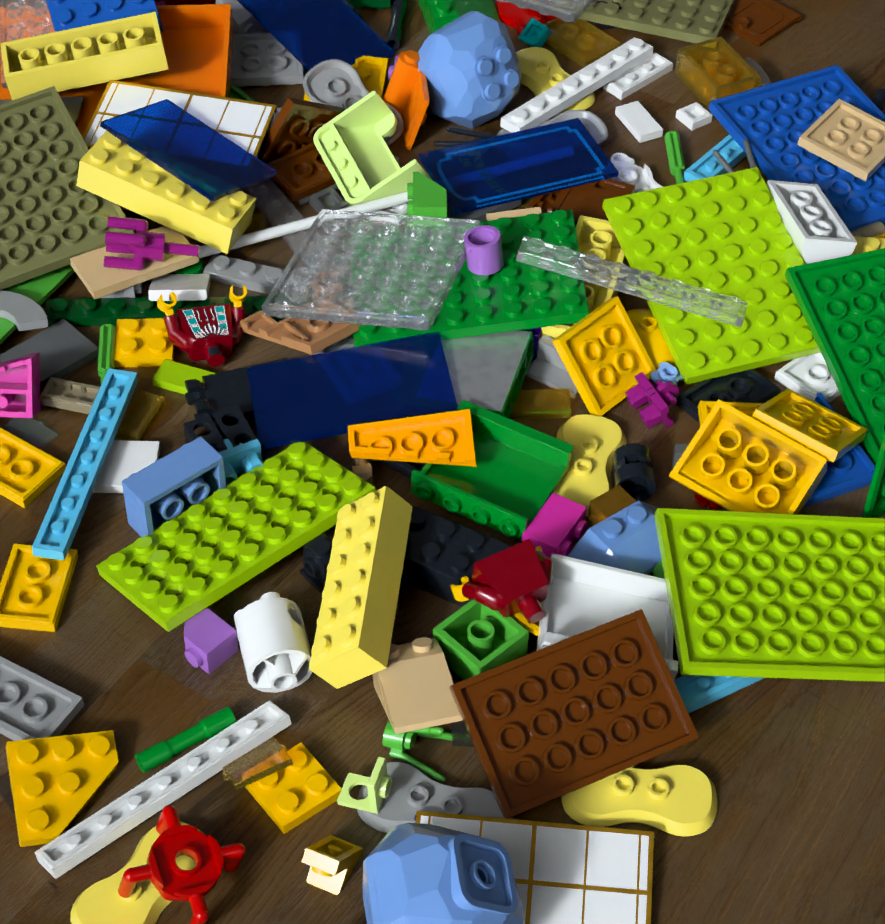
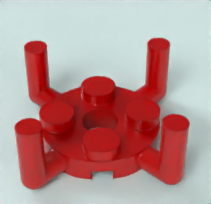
(175, 882)

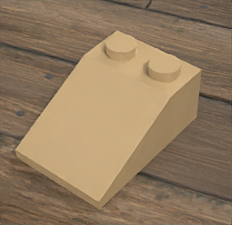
(416, 687)

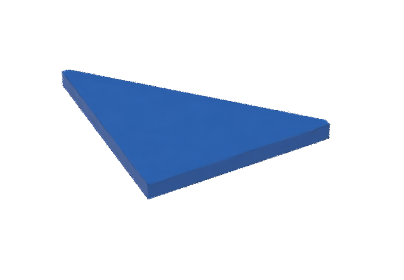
(846, 474)

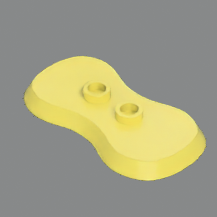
(542, 71)
(591, 465)
(668, 798)
(104, 905)

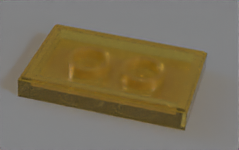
(580, 40)

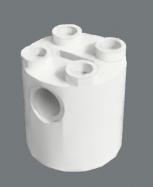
(273, 643)

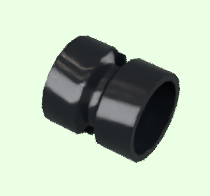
(634, 470)

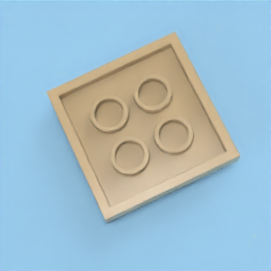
(847, 139)

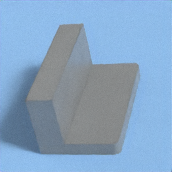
(550, 369)

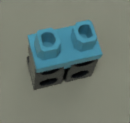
(232, 441)

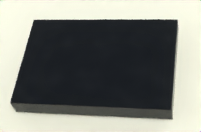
(737, 387)

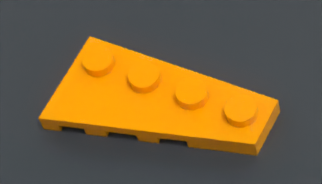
(428, 438)

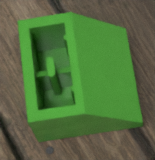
(427, 197)

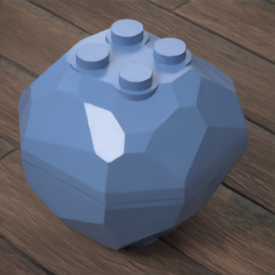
(470, 69)
(439, 879)

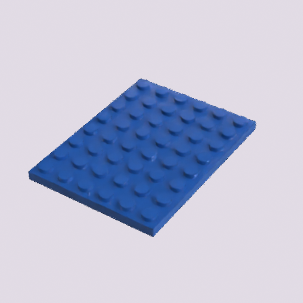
(776, 118)

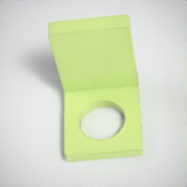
(377, 784)

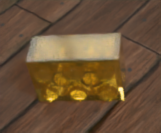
(714, 70)

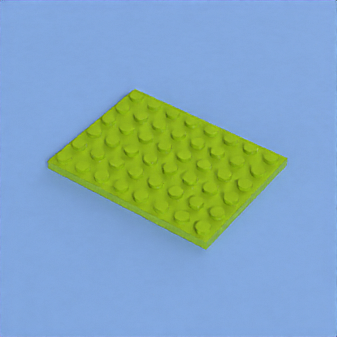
(725, 239)
(775, 593)

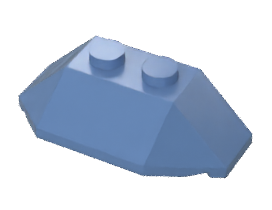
(623, 540)

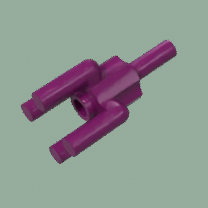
(143, 244)

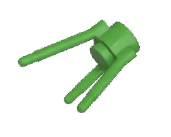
(403, 741)

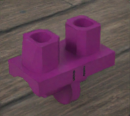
(657, 399)

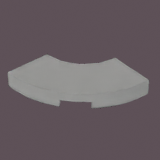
(22, 311)

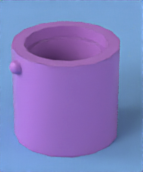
(484, 250)

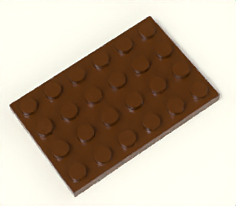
(573, 713)

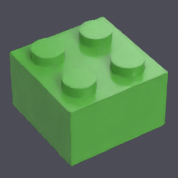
(479, 639)

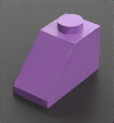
(209, 640)

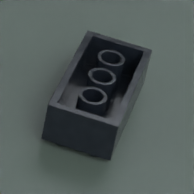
(443, 553)

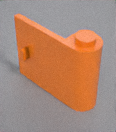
(408, 94)

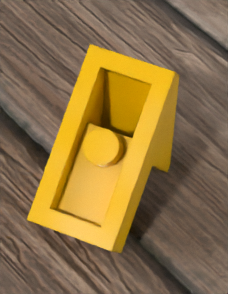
(331, 863)

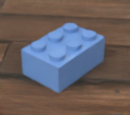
(172, 485)

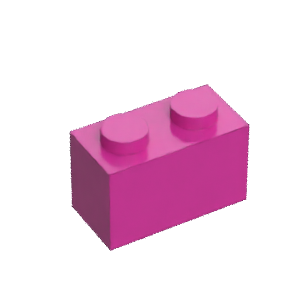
(557, 526)

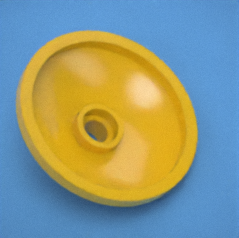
(650, 336)

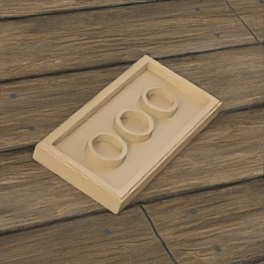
(104, 280)

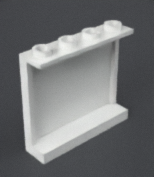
(595, 594)

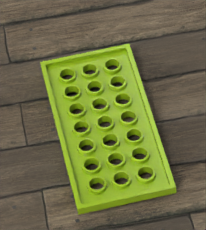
(268, 493)

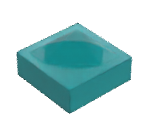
(535, 34)

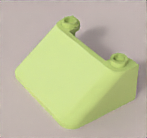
(360, 156)

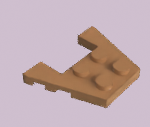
(298, 334)

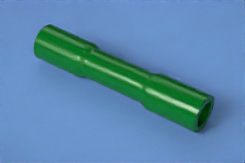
(167, 749)

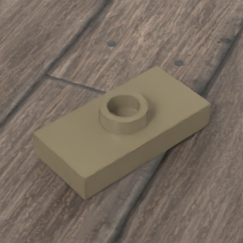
(69, 395)

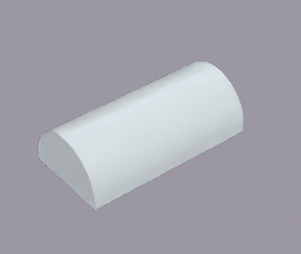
(811, 221)

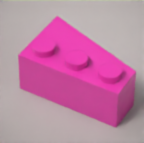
(20, 387)

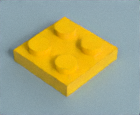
(142, 343)
(295, 791)

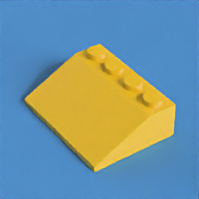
(748, 465)

